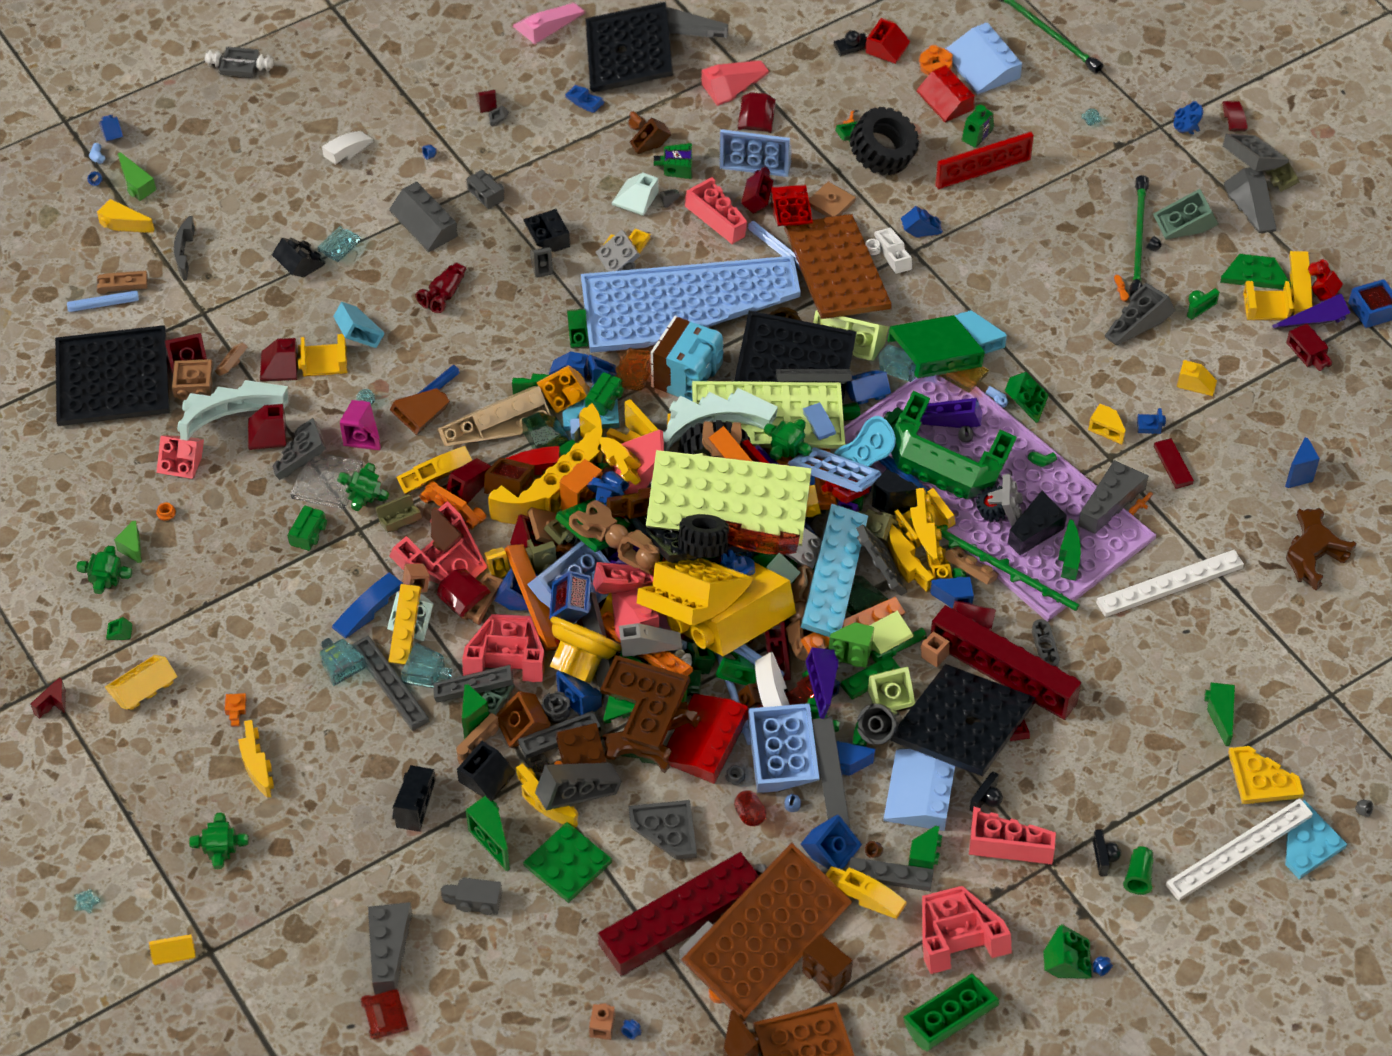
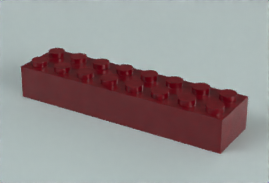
(1007, 662)
(676, 914)

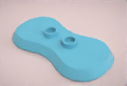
(872, 443)

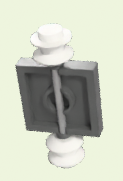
(239, 61)

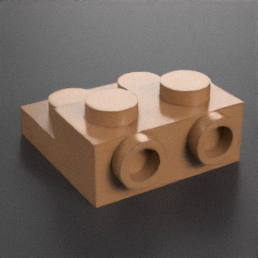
(192, 377)

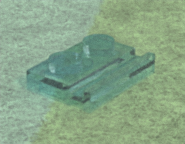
(339, 244)

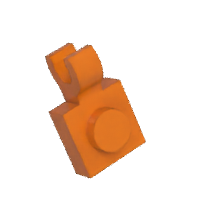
(235, 706)

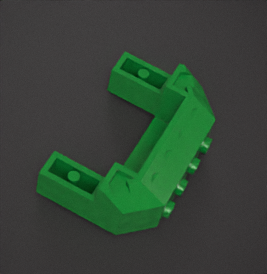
(940, 465)

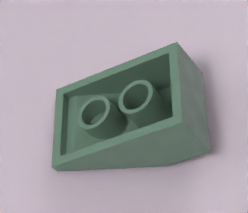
(1186, 216)

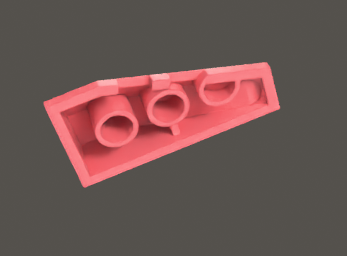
(729, 79)

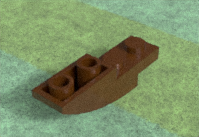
(630, 505)

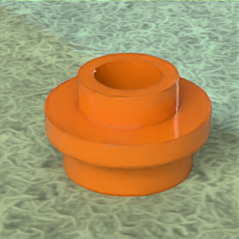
(163, 508)

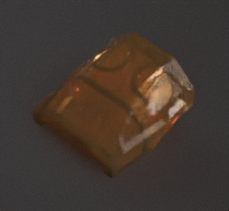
(634, 369)

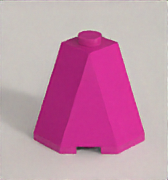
(359, 426)

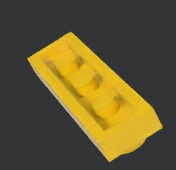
(404, 623)

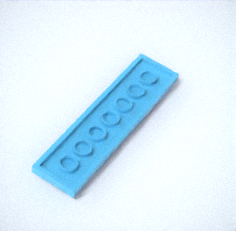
(833, 571)

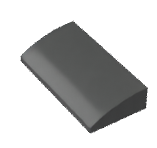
(1254, 152)

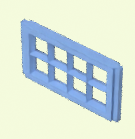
(861, 485)

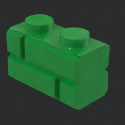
(605, 393)
(307, 528)

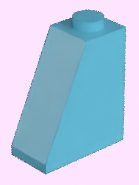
(357, 325)
(985, 333)

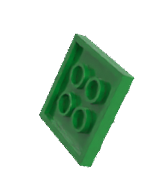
(592, 543)
(567, 862)

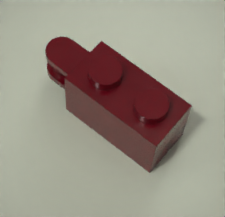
(757, 190)
(1309, 347)

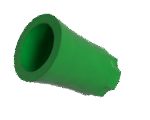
(1139, 874)

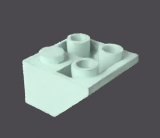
(637, 193)
(423, 616)

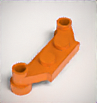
(440, 496)

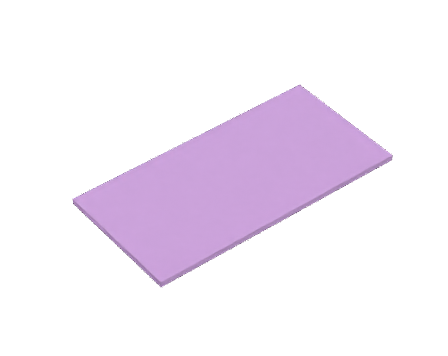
(1059, 480)

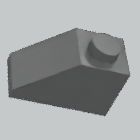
(541, 261)

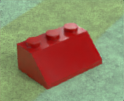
(946, 94)

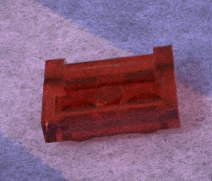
(391, 1011)

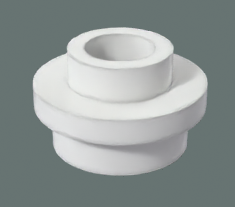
(873, 246)

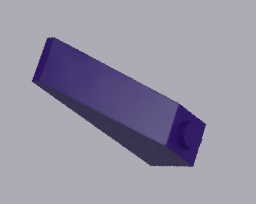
(1324, 312)
(954, 413)
(822, 672)

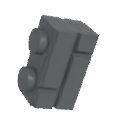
(485, 188)

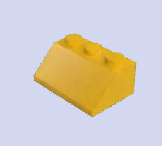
(142, 682)

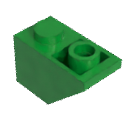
(577, 327)
(923, 849)

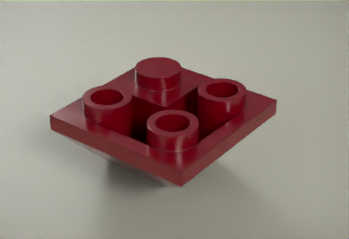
(267, 428)

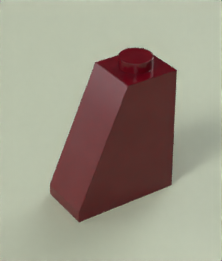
(468, 479)

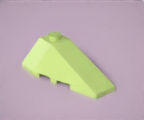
(869, 335)

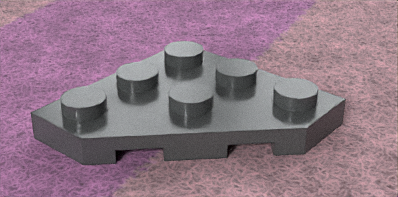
(303, 448)
(882, 559)
(666, 826)

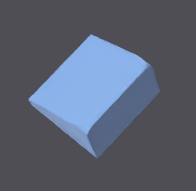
(575, 429)

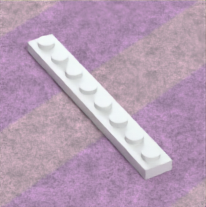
(1169, 583)
(1239, 849)

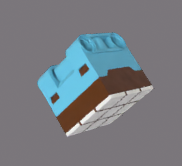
(685, 355)

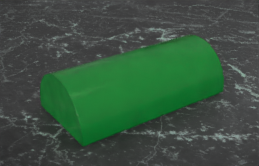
(949, 1012)

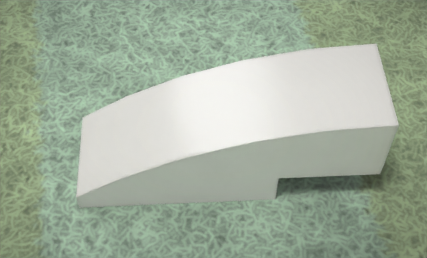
(345, 146)
(894, 250)
(770, 681)

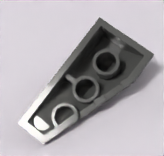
(1251, 195)

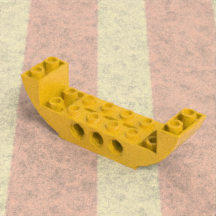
(545, 491)

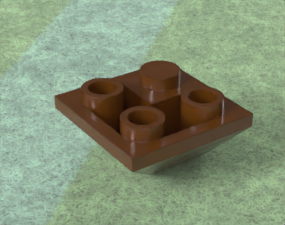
(739, 1039)

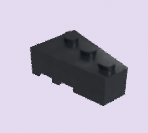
(1036, 524)
(413, 798)

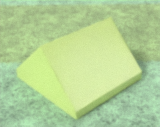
(890, 632)
(892, 689)

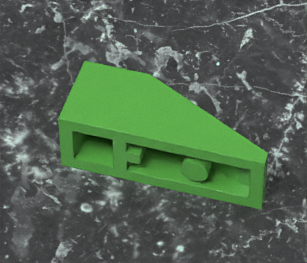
(138, 181)

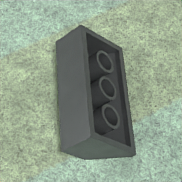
(423, 217)

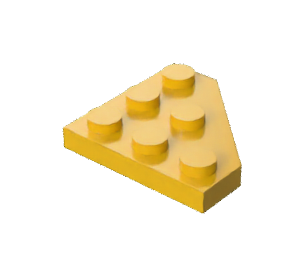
(1262, 778)

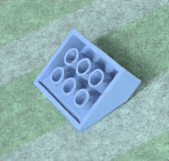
(984, 59)
(753, 151)
(577, 559)
(782, 747)
(919, 790)

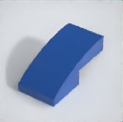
(581, 97)

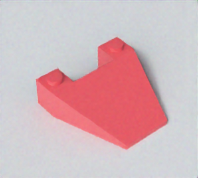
(645, 450)
(441, 563)
(505, 642)
(957, 922)

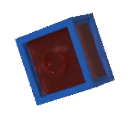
(1372, 303)
(571, 596)

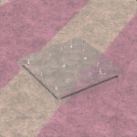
(319, 482)

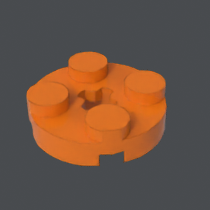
(934, 53)

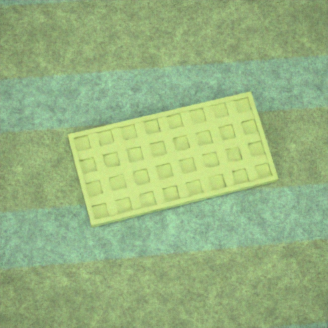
(790, 400)
(739, 491)

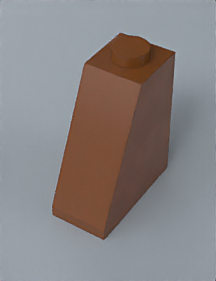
(420, 409)

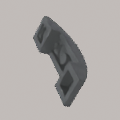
(184, 234)

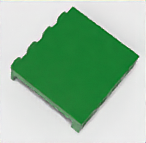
(938, 346)

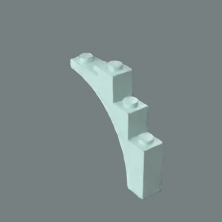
(226, 401)
(739, 407)

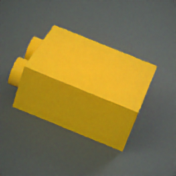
(757, 610)

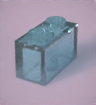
(897, 363)

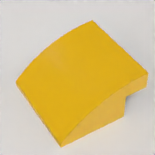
(693, 589)

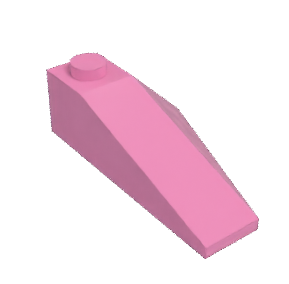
(544, 23)

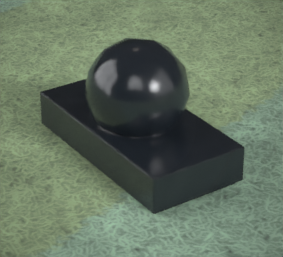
(851, 43)
(987, 793)
(1104, 852)

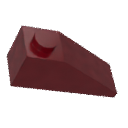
(778, 644)

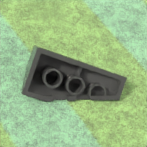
(1146, 310)

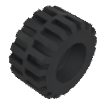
(703, 535)

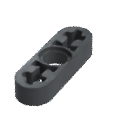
(1047, 637)

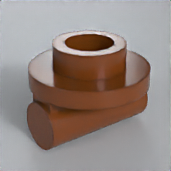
(636, 122)

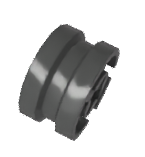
(562, 709)

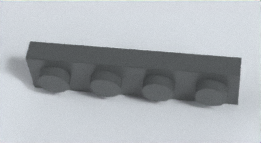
(818, 375)
(479, 681)
(546, 739)
(894, 874)

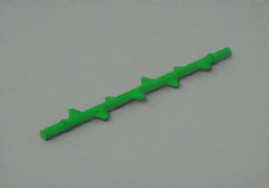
(1003, 564)

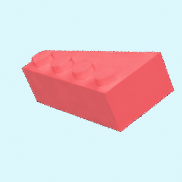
(716, 210)
(1010, 839)

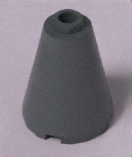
(878, 723)

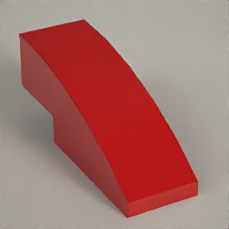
(540, 457)

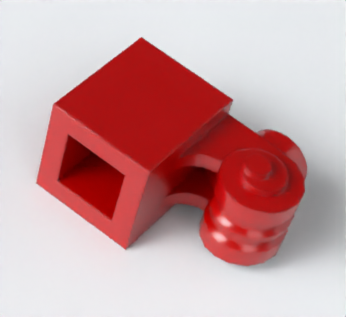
(1327, 281)

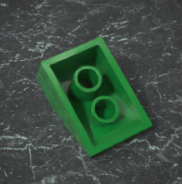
(486, 827)

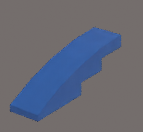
(366, 605)

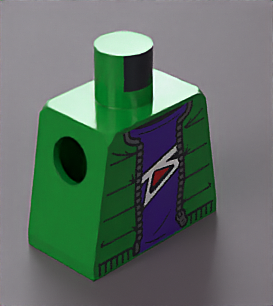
(978, 126)
(676, 161)

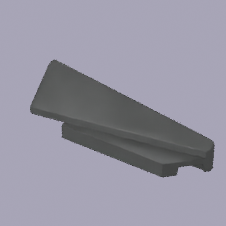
(690, 24)

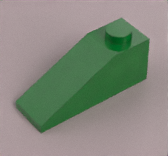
(1221, 708)

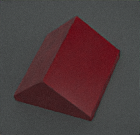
(185, 348)

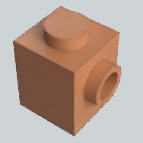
(416, 575)
(935, 649)
(602, 1021)

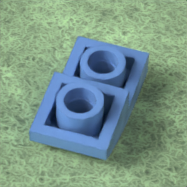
(819, 420)

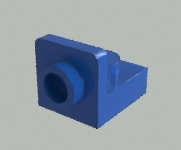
(1151, 423)

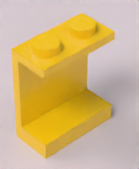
(1268, 304)
(323, 358)
(940, 513)

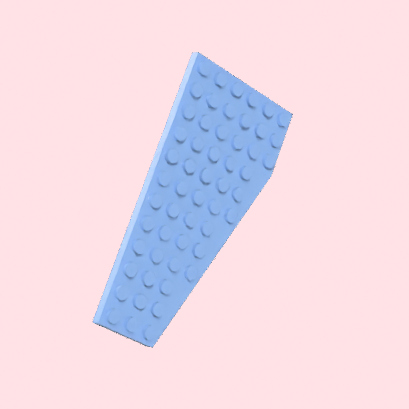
(638, 304)

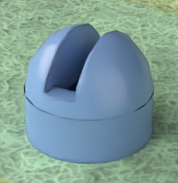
(796, 805)

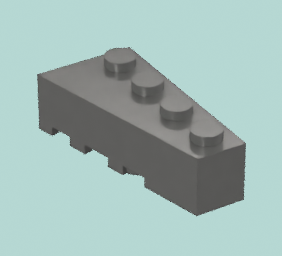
(576, 783)

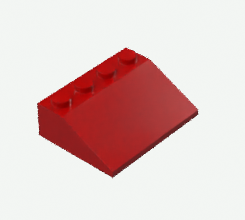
(707, 747)

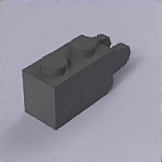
(474, 895)

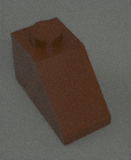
(650, 136)
(443, 531)

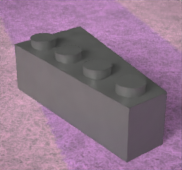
(1114, 491)
(388, 938)

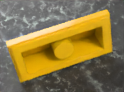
(172, 949)

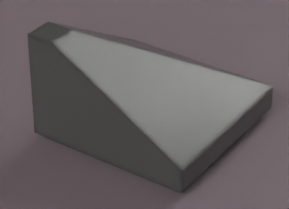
(498, 115)
(669, 197)

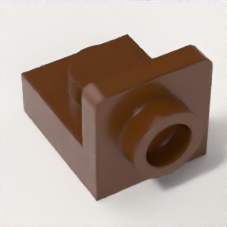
(750, 695)

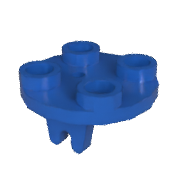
(1188, 118)
(604, 490)
(738, 563)

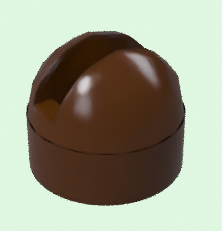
(873, 846)

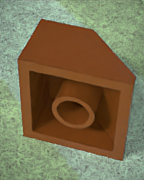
(521, 717)

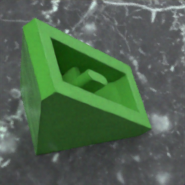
(129, 542)

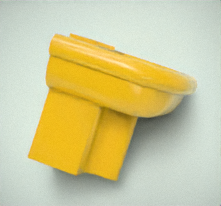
(580, 649)

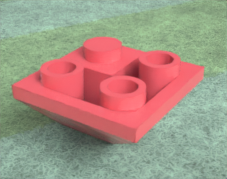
(179, 456)

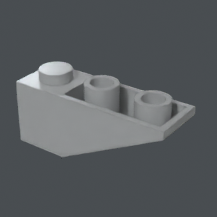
(646, 639)

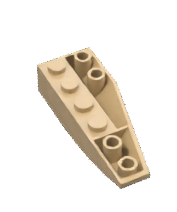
(496, 419)

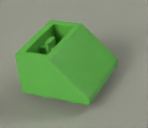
(853, 644)

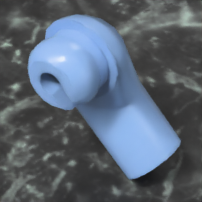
(95, 154)
(999, 397)

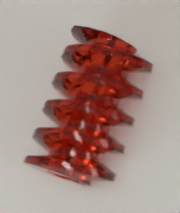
(750, 808)

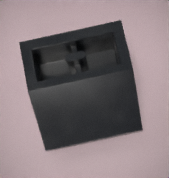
(548, 230)
(297, 257)
(893, 493)
(485, 771)

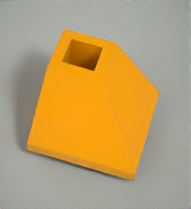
(564, 388)

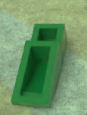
(1070, 552)

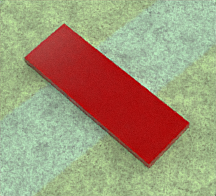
(984, 160)

